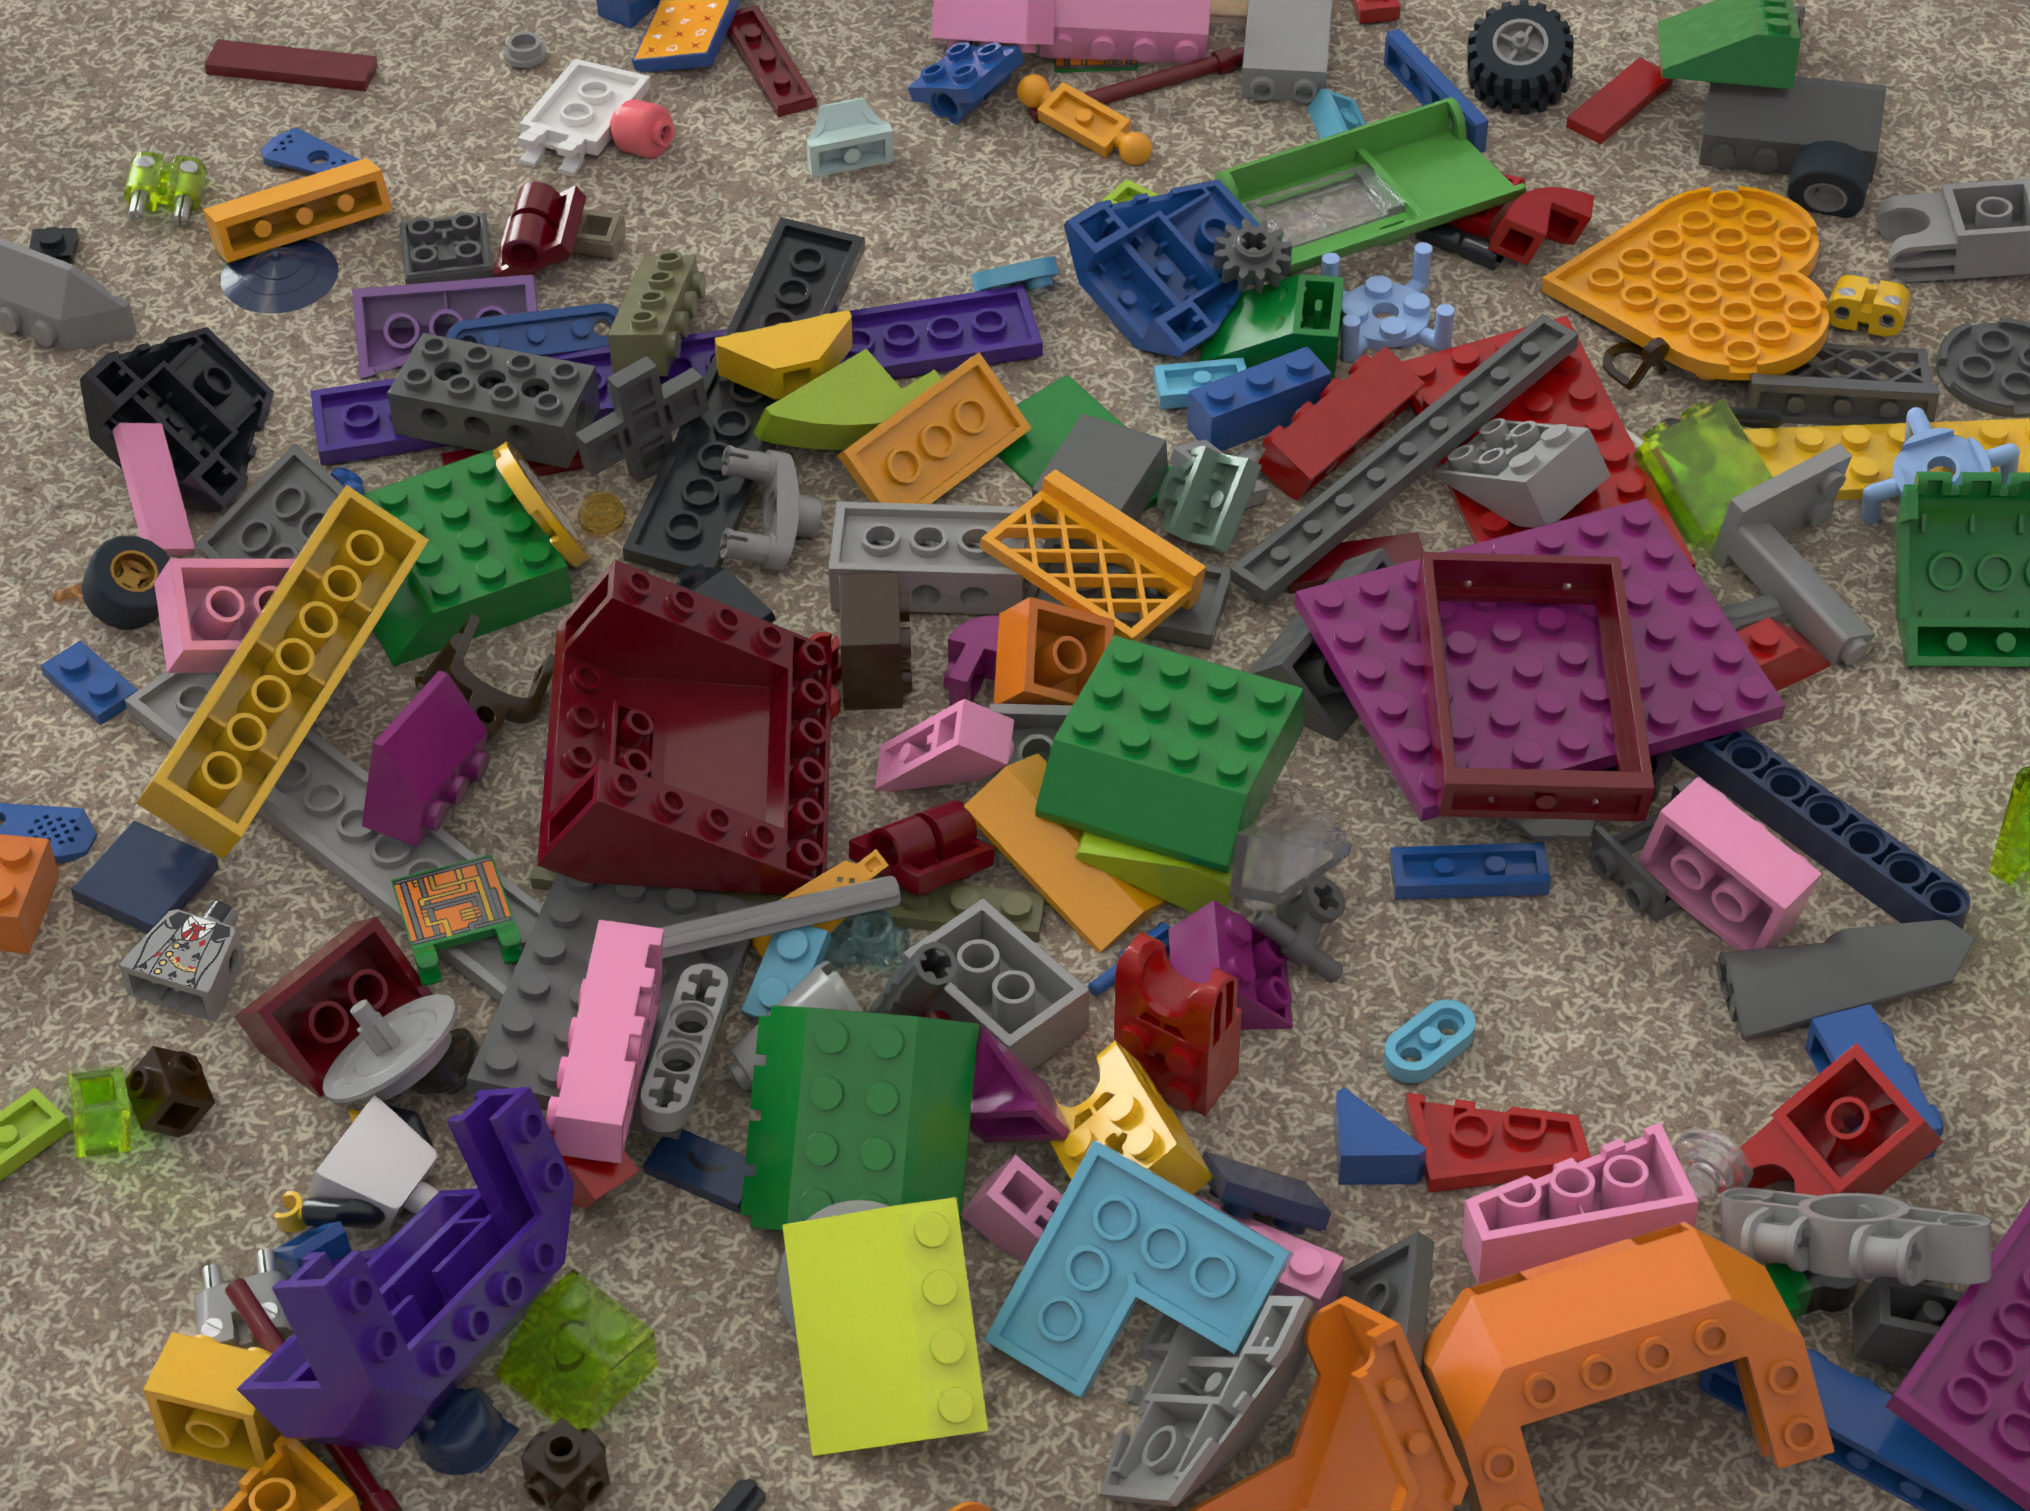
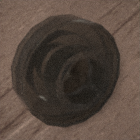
(453, 1068)

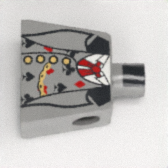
(187, 961)

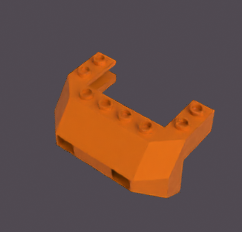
(1608, 1329)

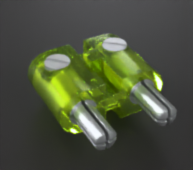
(162, 182)

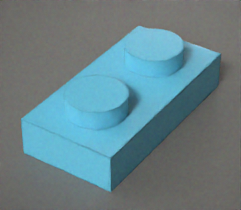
(1175, 380)
(784, 964)

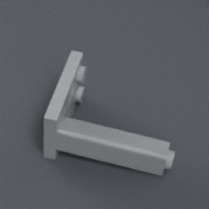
(1755, 542)

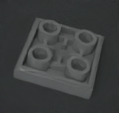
(446, 249)

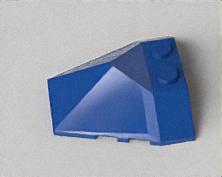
(1154, 264)

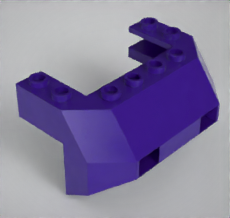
(401, 1332)

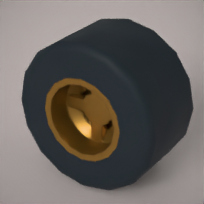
(121, 581)

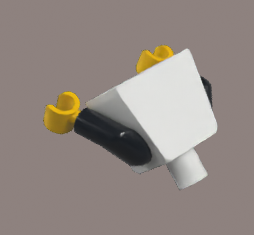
(368, 1174)

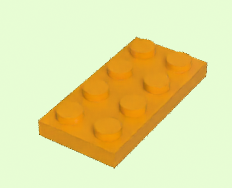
(936, 438)

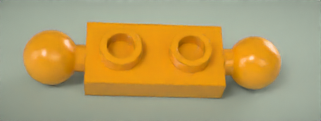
(1084, 119)

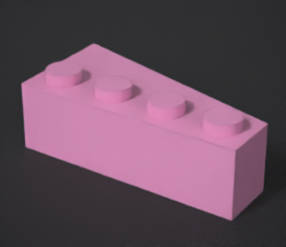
(608, 1043)
(1578, 1207)

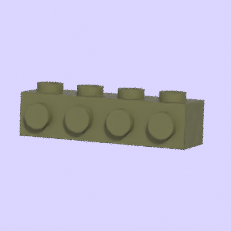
(657, 311)

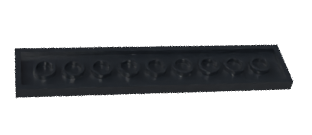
(691, 501)

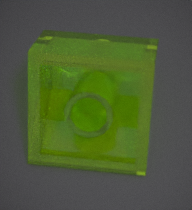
(577, 1353)

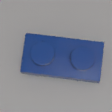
(89, 682)

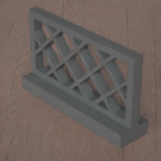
(1854, 399)

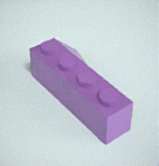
(394, 317)

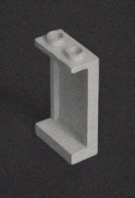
(1286, 49)

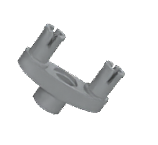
(784, 509)

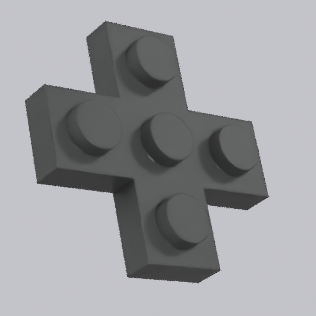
(641, 419)

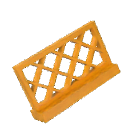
(1113, 539)

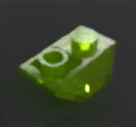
(98, 1109)

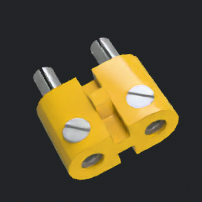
(1858, 302)

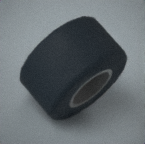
(1830, 179)

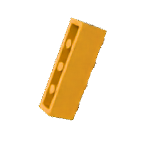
(297, 209)

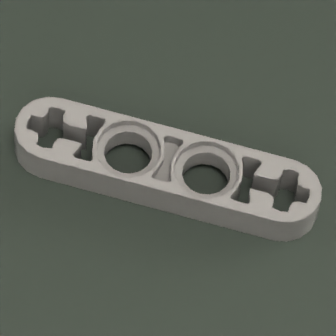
(690, 1047)

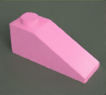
(948, 748)
(1013, 1208)

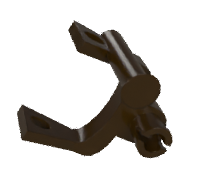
(486, 701)

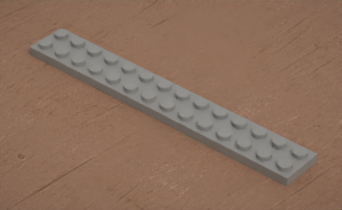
(321, 811)

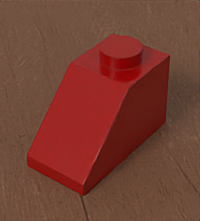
(1782, 652)

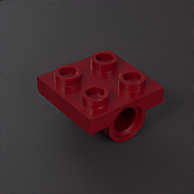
(540, 229)
(927, 848)

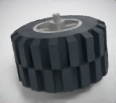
(1520, 57)

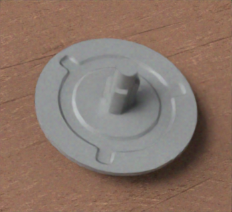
(391, 1049)

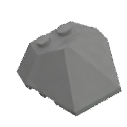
(1203, 1402)

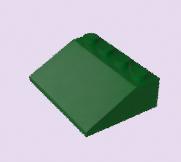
(1732, 43)

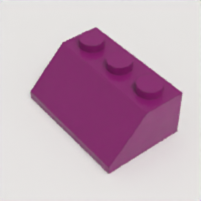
(424, 763)

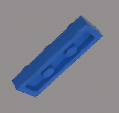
(1469, 870)

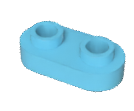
(1032, 272)
(1424, 1041)

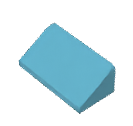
(1334, 113)

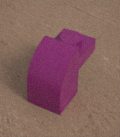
(971, 657)

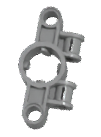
(1857, 1236)

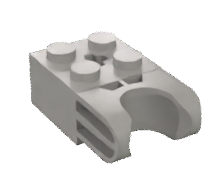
(1959, 231)

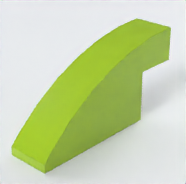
(838, 405)

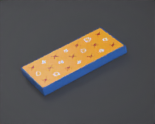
(684, 34)

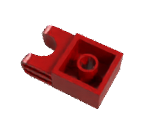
(1177, 1027)
(1815, 1138)

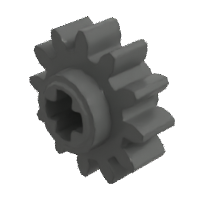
(1252, 255)

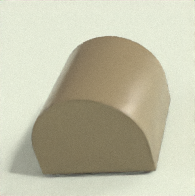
(600, 234)

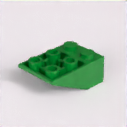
(1282, 320)

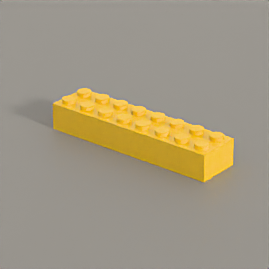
(283, 673)

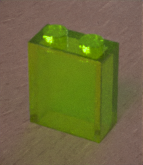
(1700, 467)

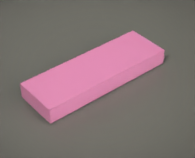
(153, 486)

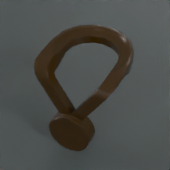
(1651, 356)

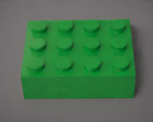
(479, 559)
(1170, 752)

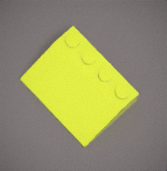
(884, 1327)

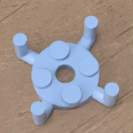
(1405, 302)
(1931, 448)

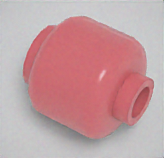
(642, 128)

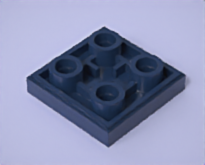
(144, 877)
(1253, 1189)

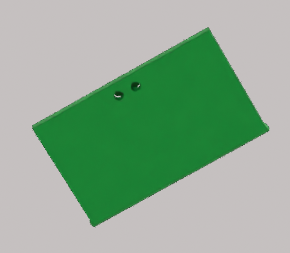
(1052, 416)

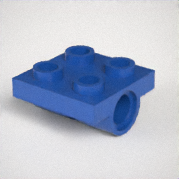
(965, 78)

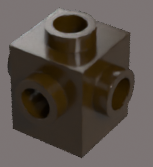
(169, 1092)
(565, 1468)

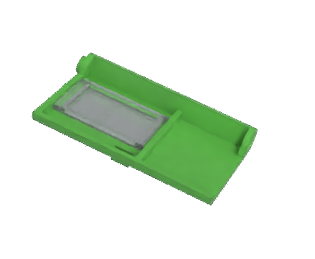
(1371, 184)

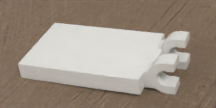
(578, 113)

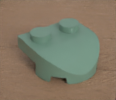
(1207, 498)

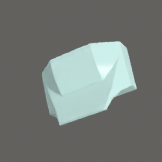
(848, 138)

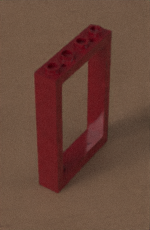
(1535, 792)

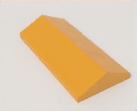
(1044, 852)

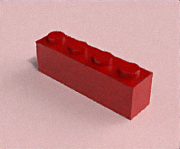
(1339, 423)

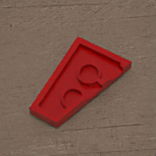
(1489, 1146)

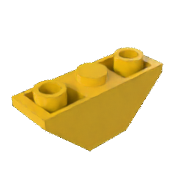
(785, 355)

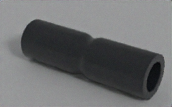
(1464, 244)

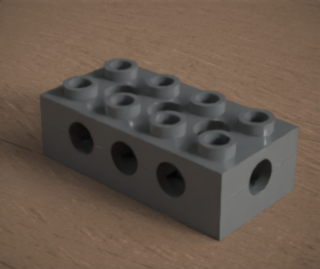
(493, 395)

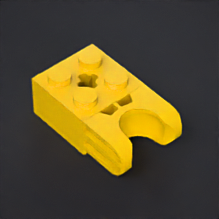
(1133, 1121)

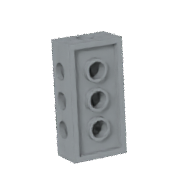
(932, 552)

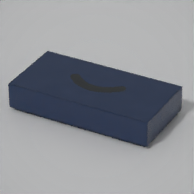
(700, 1168)

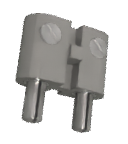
(218, 1316)

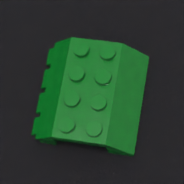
(1964, 570)
(857, 1111)

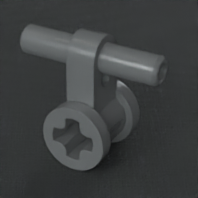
(1300, 923)

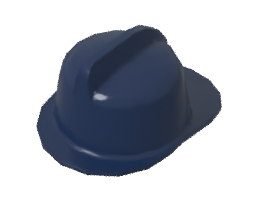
(463, 1434)

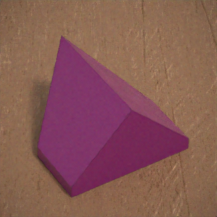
(1011, 1099)

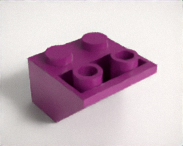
(1232, 944)

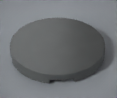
(1988, 366)

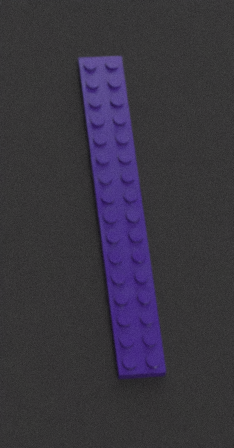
(902, 337)

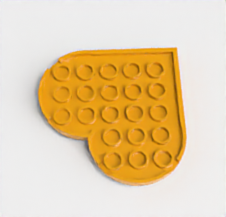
(1712, 279)

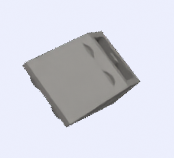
(1526, 470)

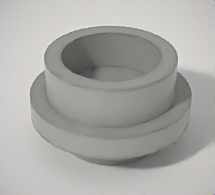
(524, 50)

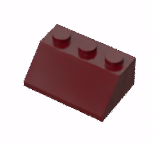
(307, 1014)

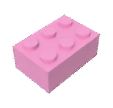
(211, 607)
(1727, 868)

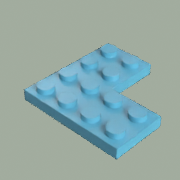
(1125, 1240)

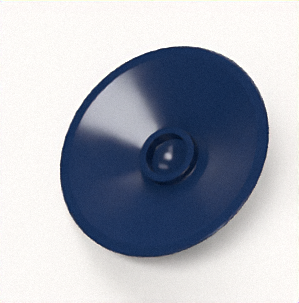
(281, 277)

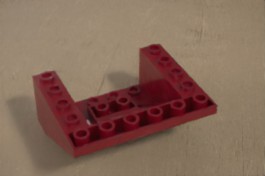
(684, 743)

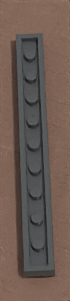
(1402, 459)

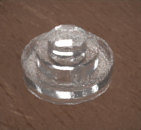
(1712, 1162)

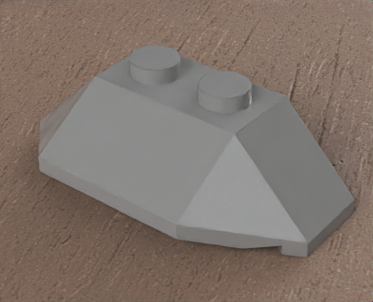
(58, 302)

